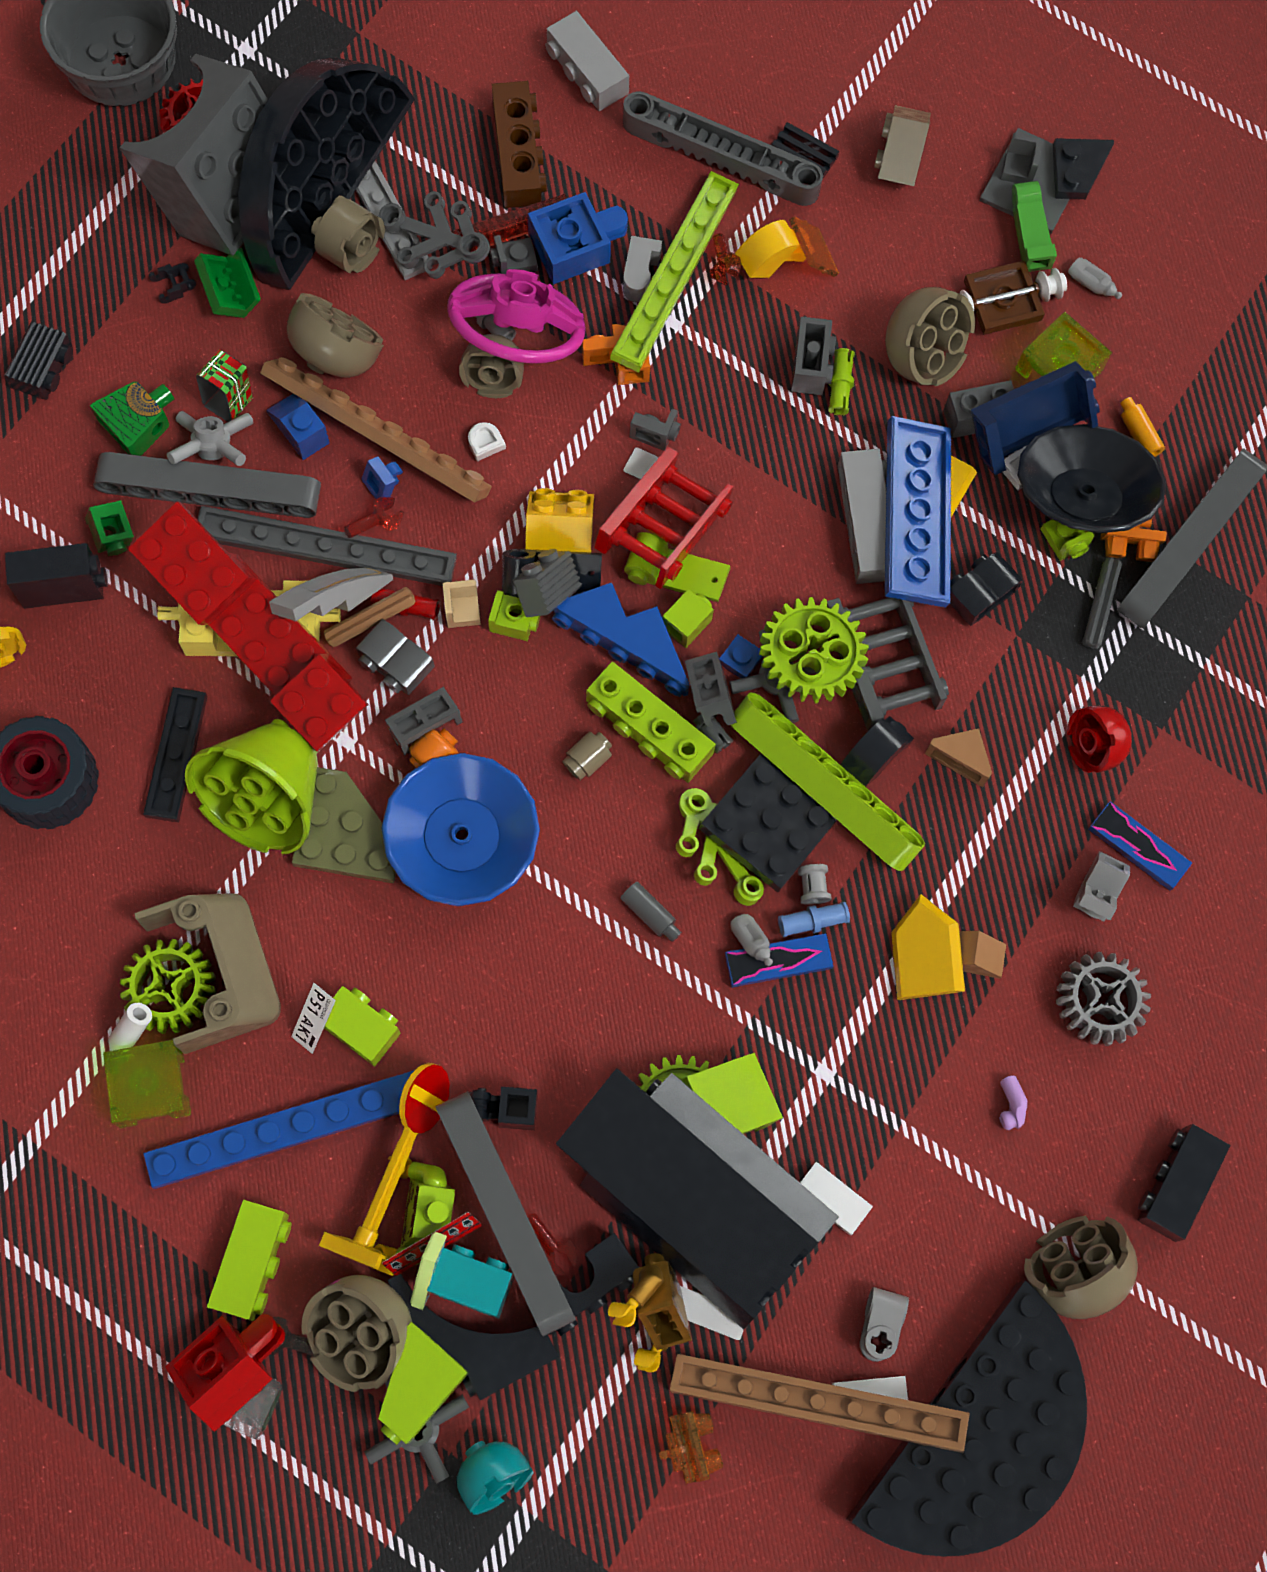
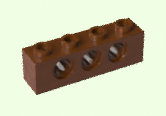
(511, 101)

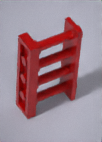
(649, 491)

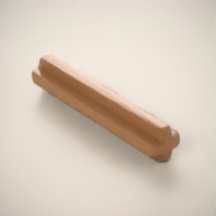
(369, 617)

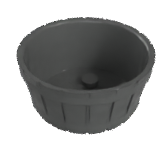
(89, 33)

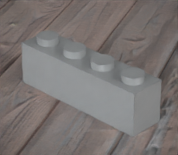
(864, 502)

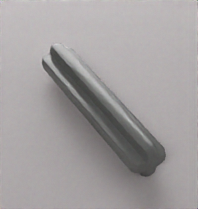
(1102, 603)

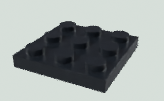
(768, 823)

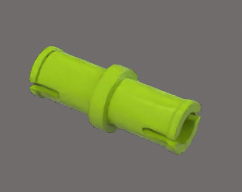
(841, 381)

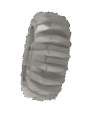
(1113, 1008)

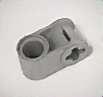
(883, 1317)

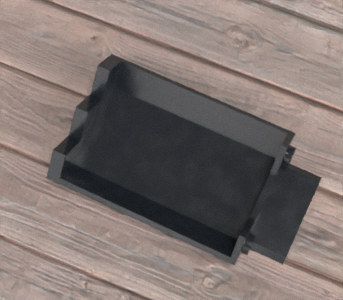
(696, 1191)

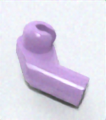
(1017, 1104)

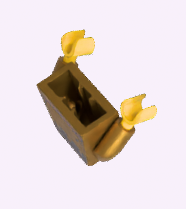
(659, 1307)

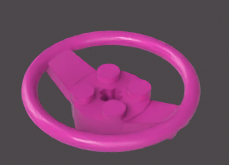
(518, 302)

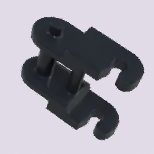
(177, 289)

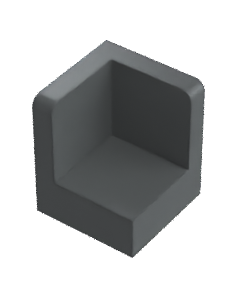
(1022, 158)

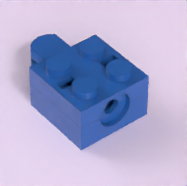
(574, 236)

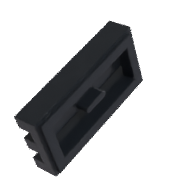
(807, 146)

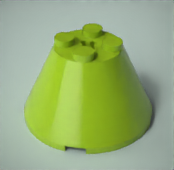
(258, 787)

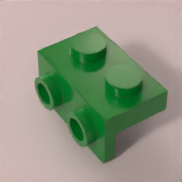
(228, 283)

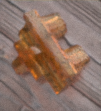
(686, 1447)

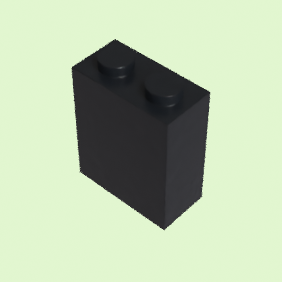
(55, 575)

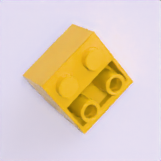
(559, 520)

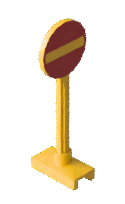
(417, 1110)

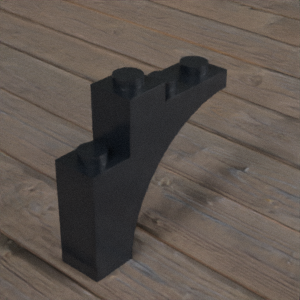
(489, 1358)

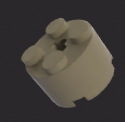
(348, 235)

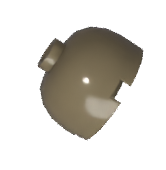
(488, 373)

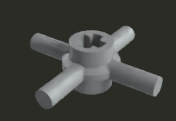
(210, 438)

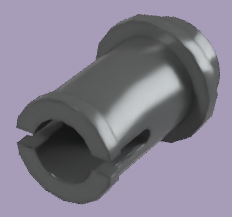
(716, 733)

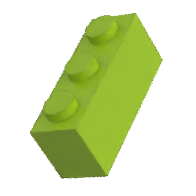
(250, 1261)

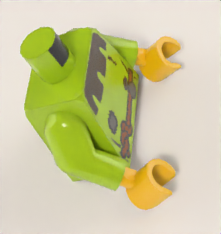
(427, 1206)

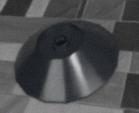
(1091, 478)

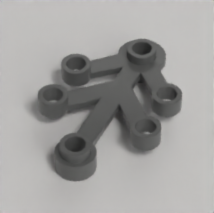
(437, 236)

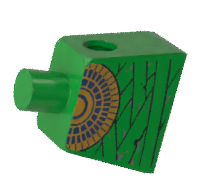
(134, 416)

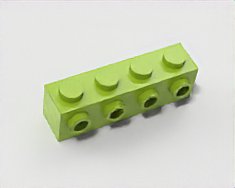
(649, 722)

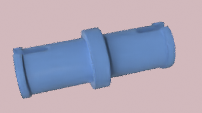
(813, 919)

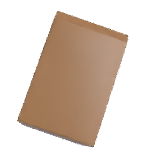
(963, 754)
(982, 954)

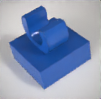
(381, 478)

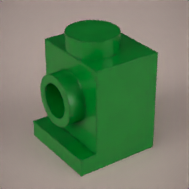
(112, 518)

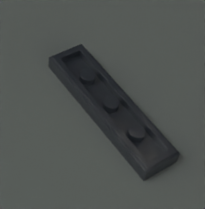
(174, 752)

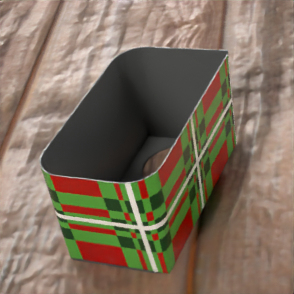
(231, 378)

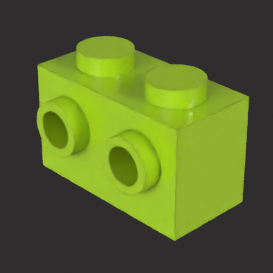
(360, 1026)

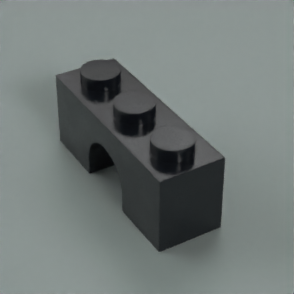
(612, 1269)

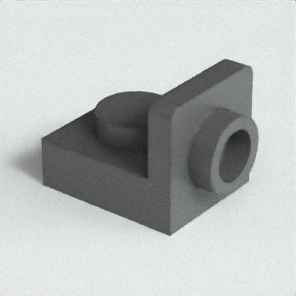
(513, 255)
(652, 431)

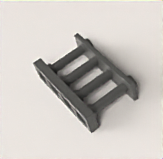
(873, 707)

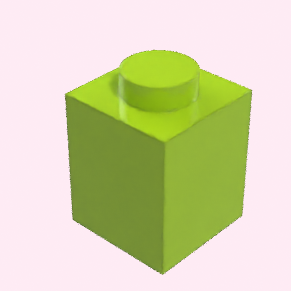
(688, 617)

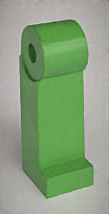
(1032, 226)

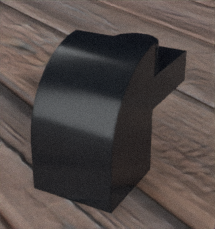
(876, 750)

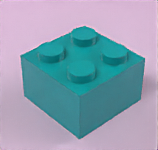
(471, 1282)

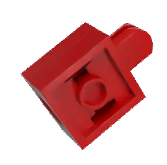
(225, 1368)

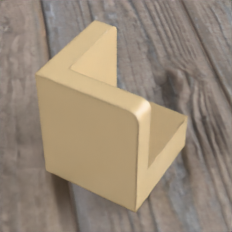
(461, 603)

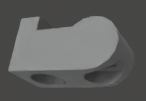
(641, 255)

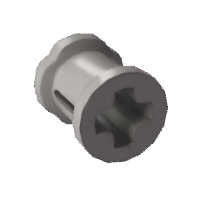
(814, 884)

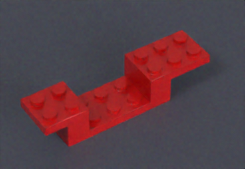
(234, 602)

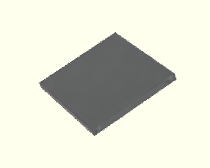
(999, 192)

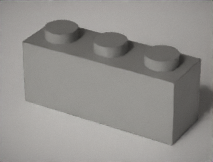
(587, 61)

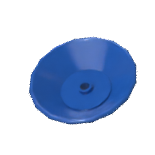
(455, 796)

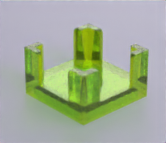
(1061, 345)
(145, 1083)

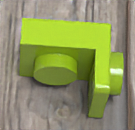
(1066, 540)

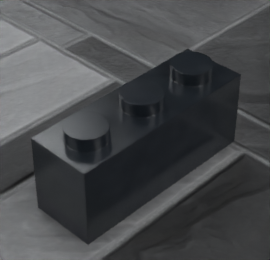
(1182, 1182)

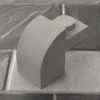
(1102, 887)

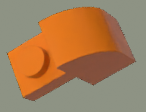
(598, 351)

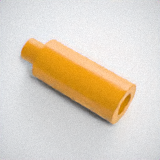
(1141, 426)

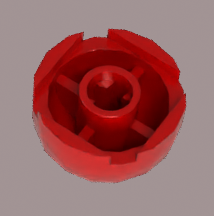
(1099, 738)

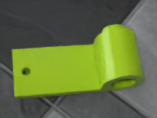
(696, 574)

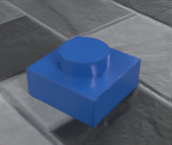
(741, 657)

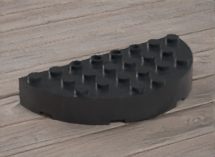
(308, 150)
(1020, 1442)

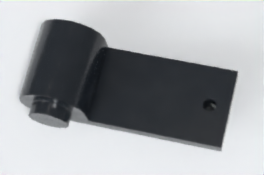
(585, 564)

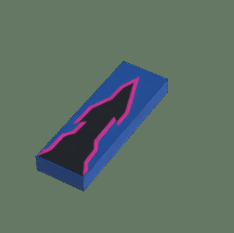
(1140, 846)
(788, 957)

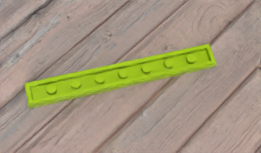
(674, 272)

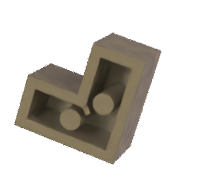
(905, 142)

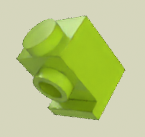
(504, 624)

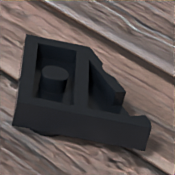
(1078, 165)

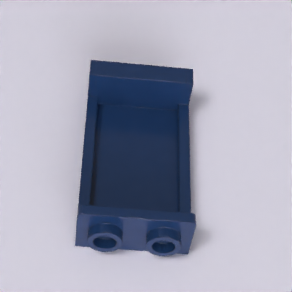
(1032, 409)

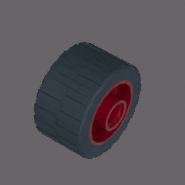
(45, 773)

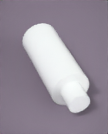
(130, 1027)

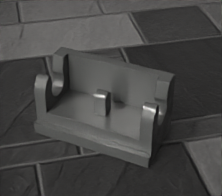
(710, 688)
(422, 717)

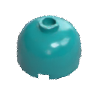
(490, 1474)

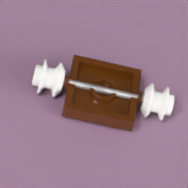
(1008, 297)

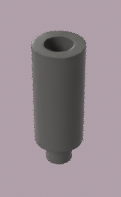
(651, 911)

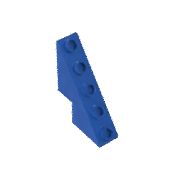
(633, 639)

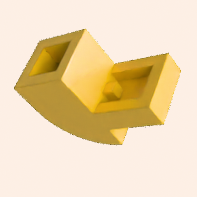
(769, 249)

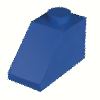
(299, 425)

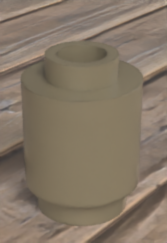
(587, 755)

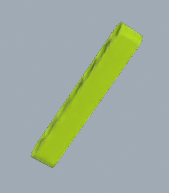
(827, 782)

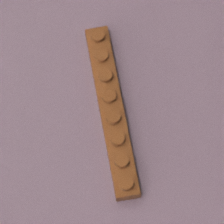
(385, 434)
(820, 1403)

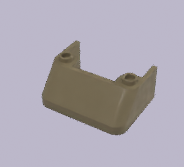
(250, 989)

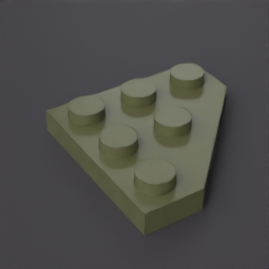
(343, 832)

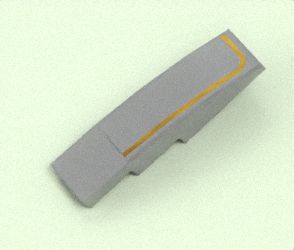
(336, 589)

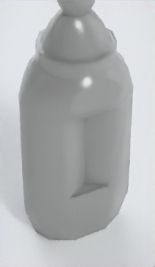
(1093, 278)
(752, 938)

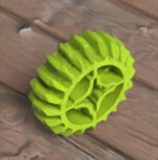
(179, 978)

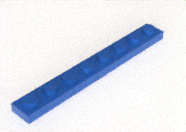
(275, 1132)

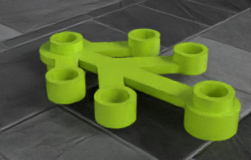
(696, 815)

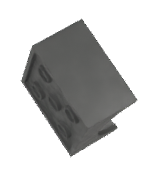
(199, 161)

